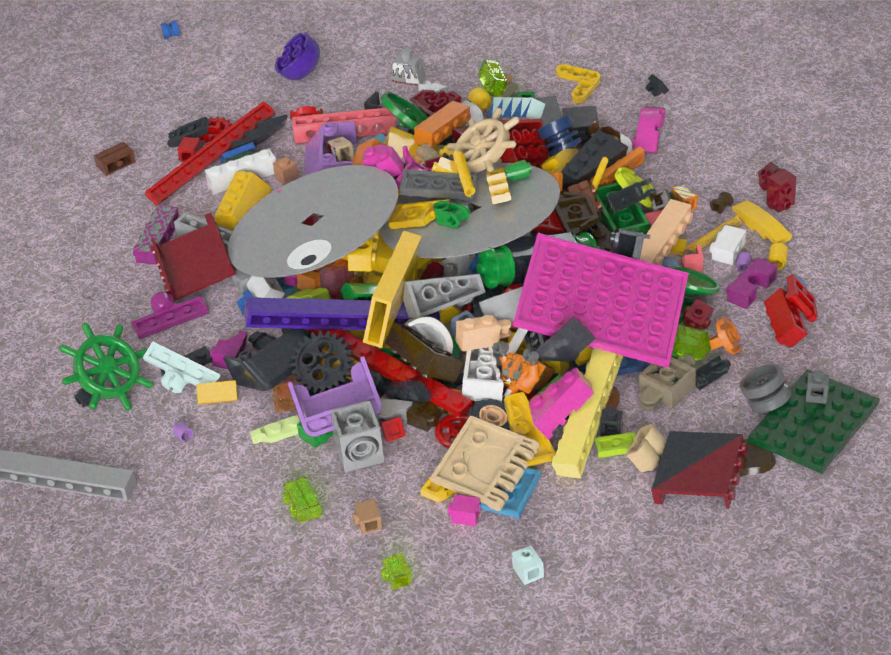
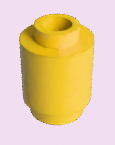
(778, 254)

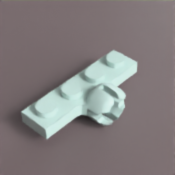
(178, 368)

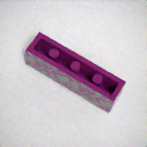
(160, 228)

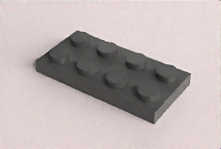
(434, 184)

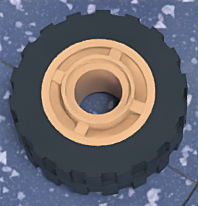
(492, 412)

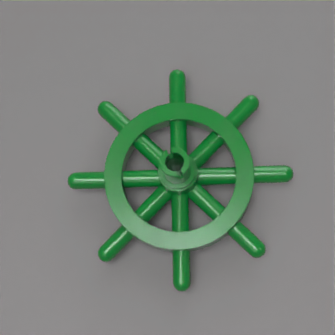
(105, 366)

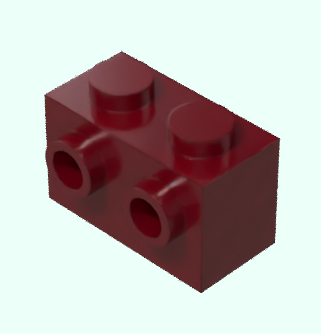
(781, 190)

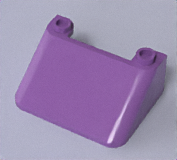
(315, 409)

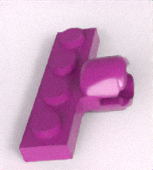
(168, 314)

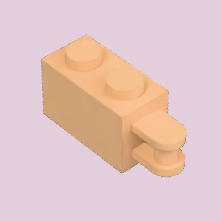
(481, 332)

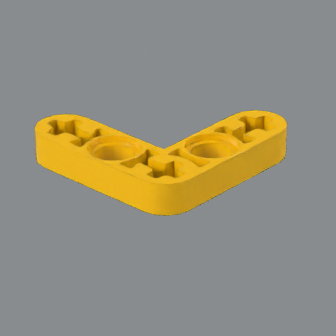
(586, 78)

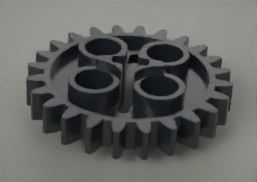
(313, 348)

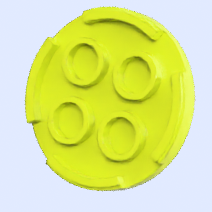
(626, 177)

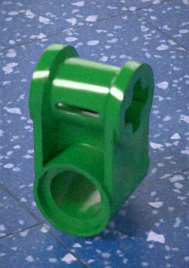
(450, 213)

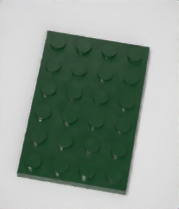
(814, 431)

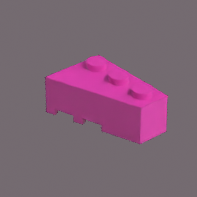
(559, 401)

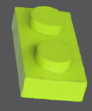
(613, 444)

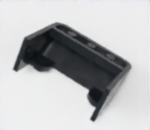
(627, 243)
(563, 345)
(269, 365)

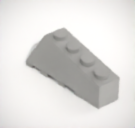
(432, 295)

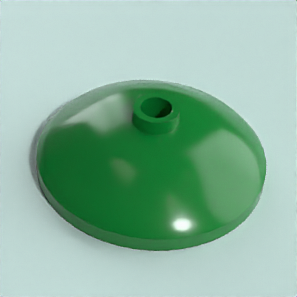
(698, 283)

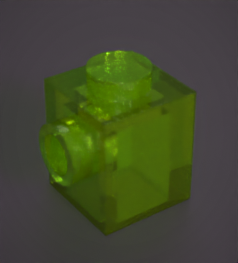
(396, 571)

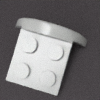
(433, 331)

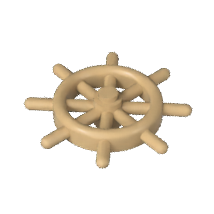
(484, 145)

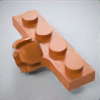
(630, 161)

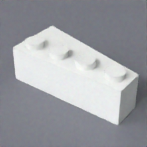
(481, 376)

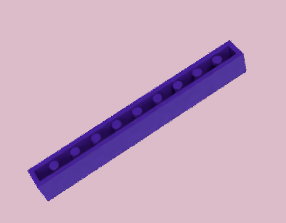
(313, 313)

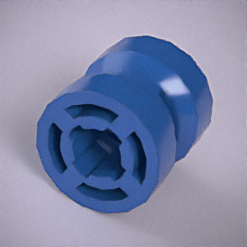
(170, 29)

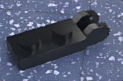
(192, 130)
(628, 196)

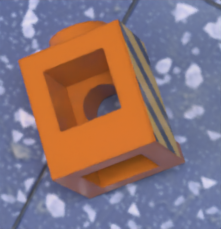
(684, 195)

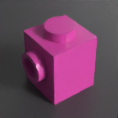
(465, 510)

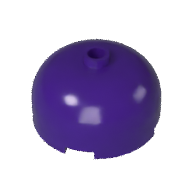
(299, 57)

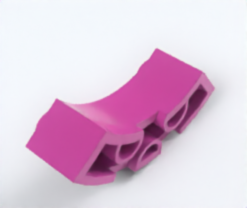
(647, 132)

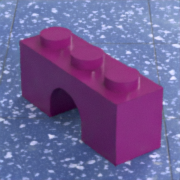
(744, 289)

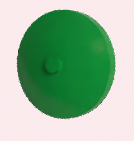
(403, 110)

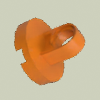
(727, 337)

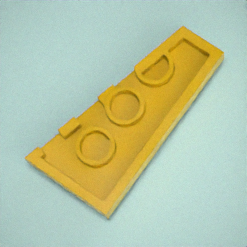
(521, 422)

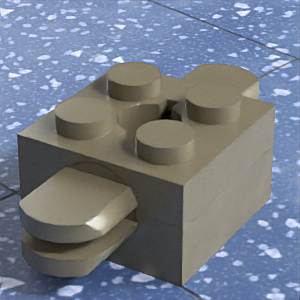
(666, 384)

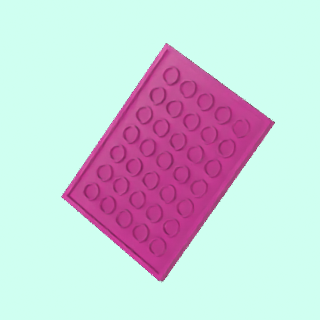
(619, 299)

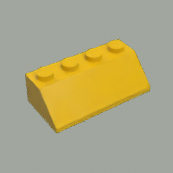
(242, 194)

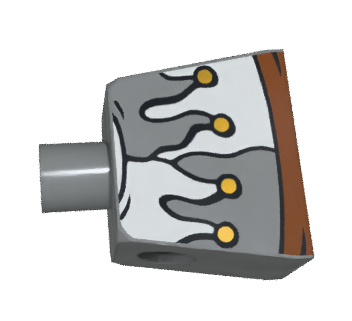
(407, 69)

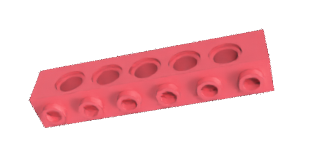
(367, 123)

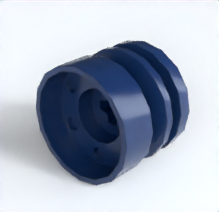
(559, 135)

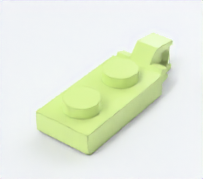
(276, 430)

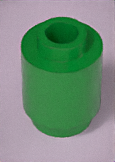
(518, 171)

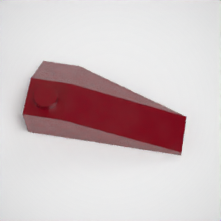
(431, 102)

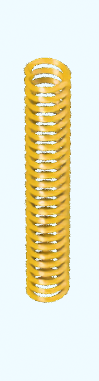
(464, 173)
(733, 222)

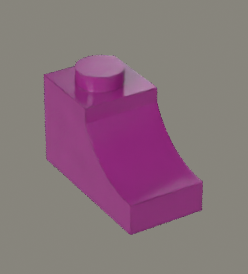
(230, 347)

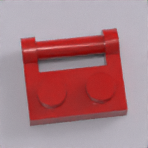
(801, 298)

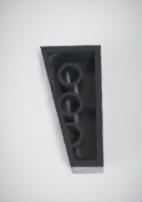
(586, 161)

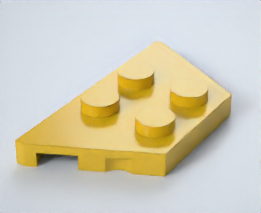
(412, 214)

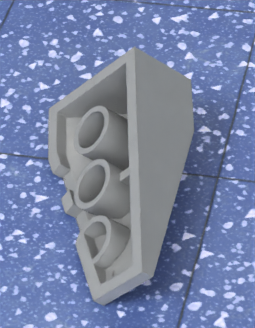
(503, 305)

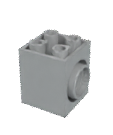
(357, 436)

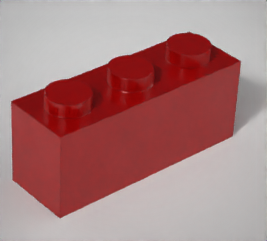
(785, 319)

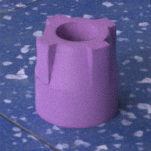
(743, 261)
(181, 429)

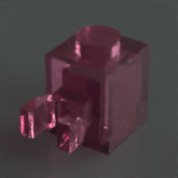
(334, 277)

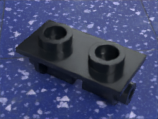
(711, 371)

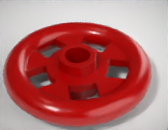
(445, 423)

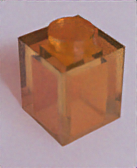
(282, 398)

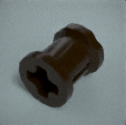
(725, 199)

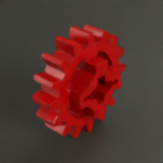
(216, 127)

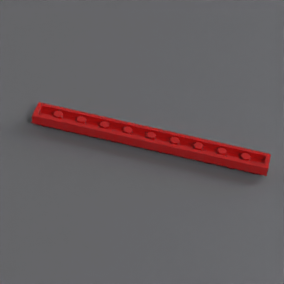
(207, 154)
(399, 371)

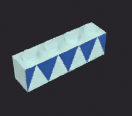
(517, 107)

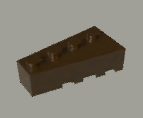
(423, 353)

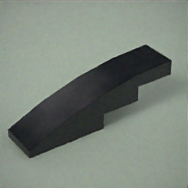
(261, 132)

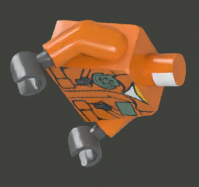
(518, 371)

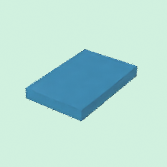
(520, 495)

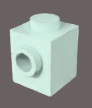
(527, 565)

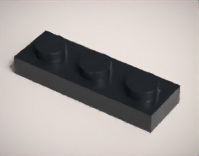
(407, 391)

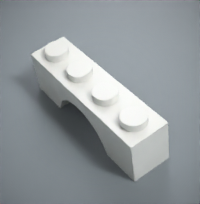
(221, 176)

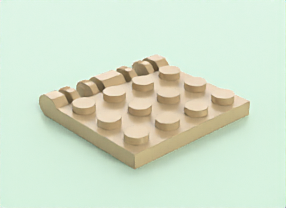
(483, 460)

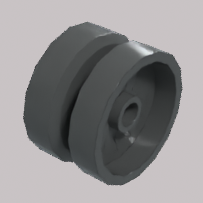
(765, 388)

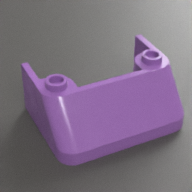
(314, 156)

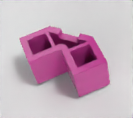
(384, 159)

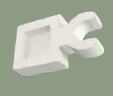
(435, 86)

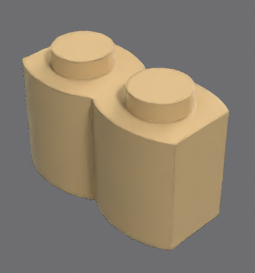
(646, 448)

